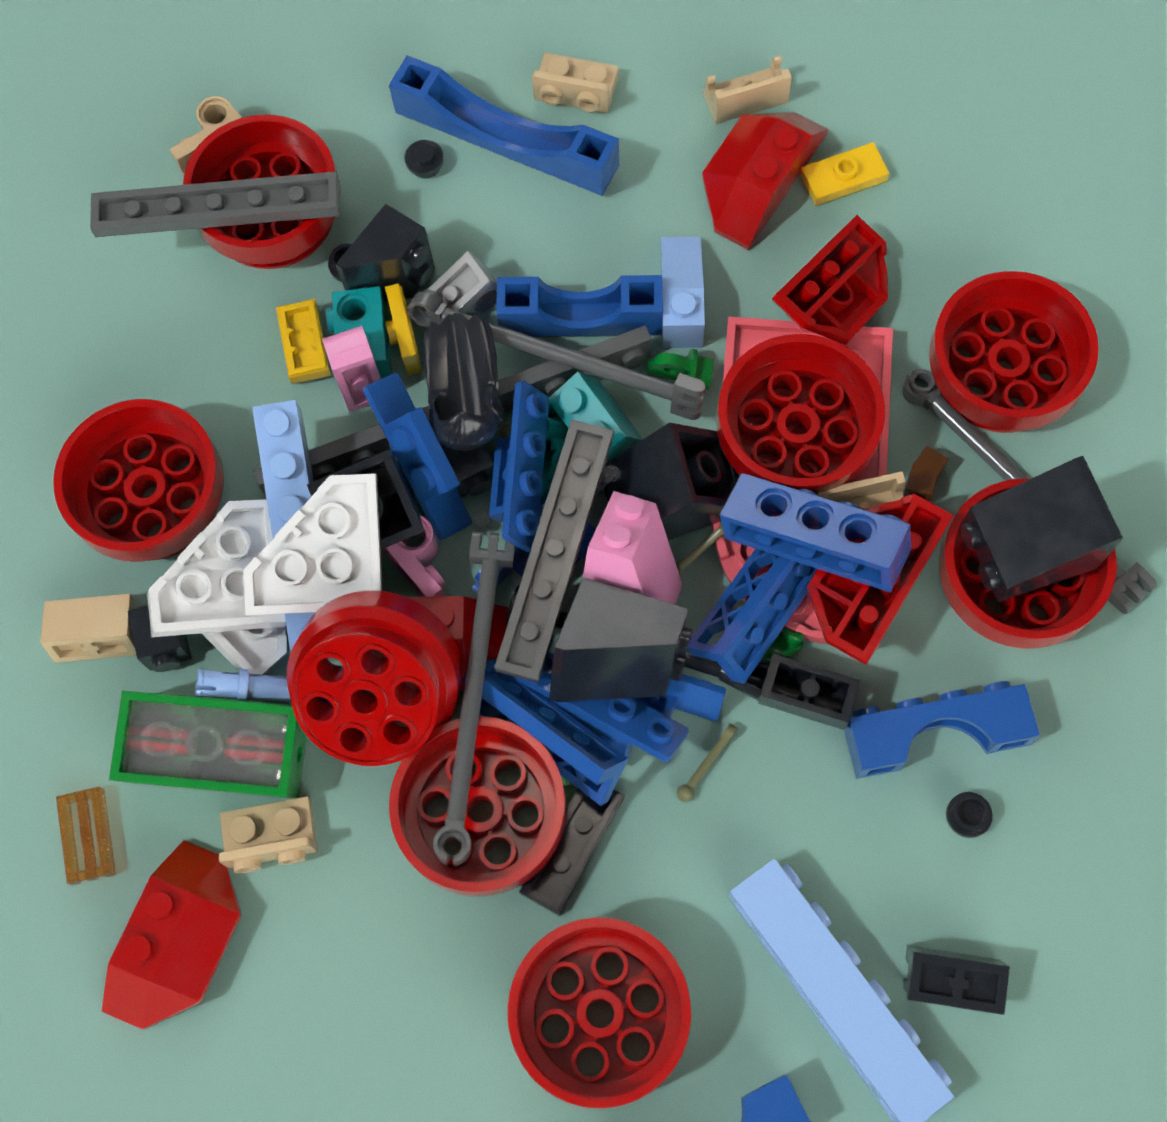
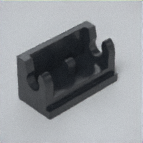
(956, 980)

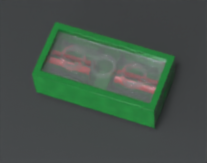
(208, 745)

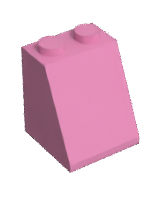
(633, 550)

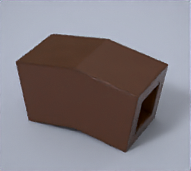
(925, 473)

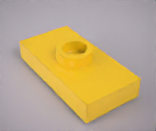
(844, 174)
(401, 329)
(303, 341)

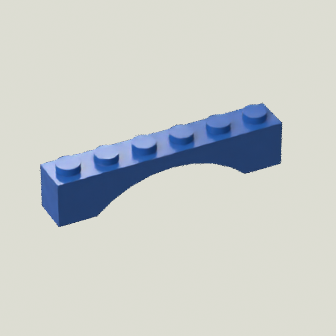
(566, 152)

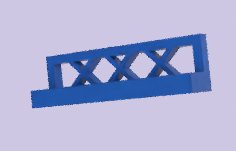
(757, 623)
(577, 751)

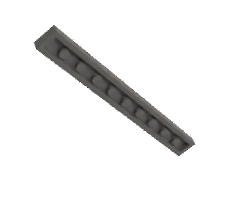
(625, 350)

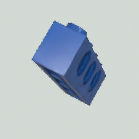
(831, 549)

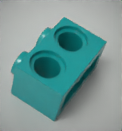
(373, 306)

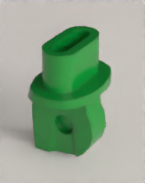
(670, 365)

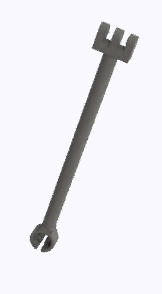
(684, 394)
(931, 398)
(459, 792)

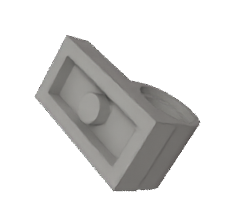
(467, 286)

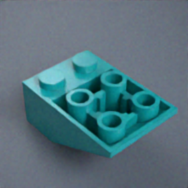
(586, 401)

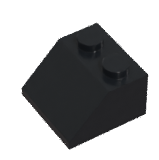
(388, 253)

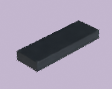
(582, 834)

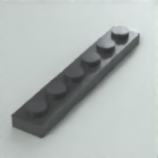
(215, 204)
(554, 551)

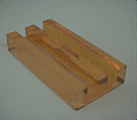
(102, 827)

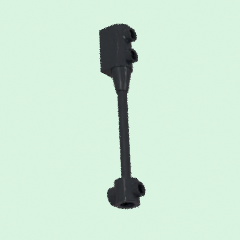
(781, 685)

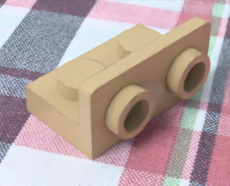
(575, 83)
(268, 833)

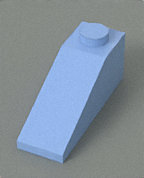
(682, 292)

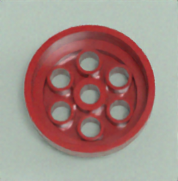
(262, 149)
(1021, 308)
(809, 369)
(110, 446)
(1066, 607)
(362, 726)
(429, 776)
(534, 1000)

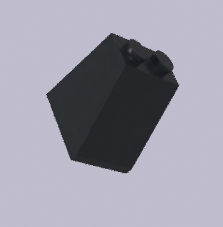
(681, 473)
(396, 500)
(1041, 531)
(618, 646)

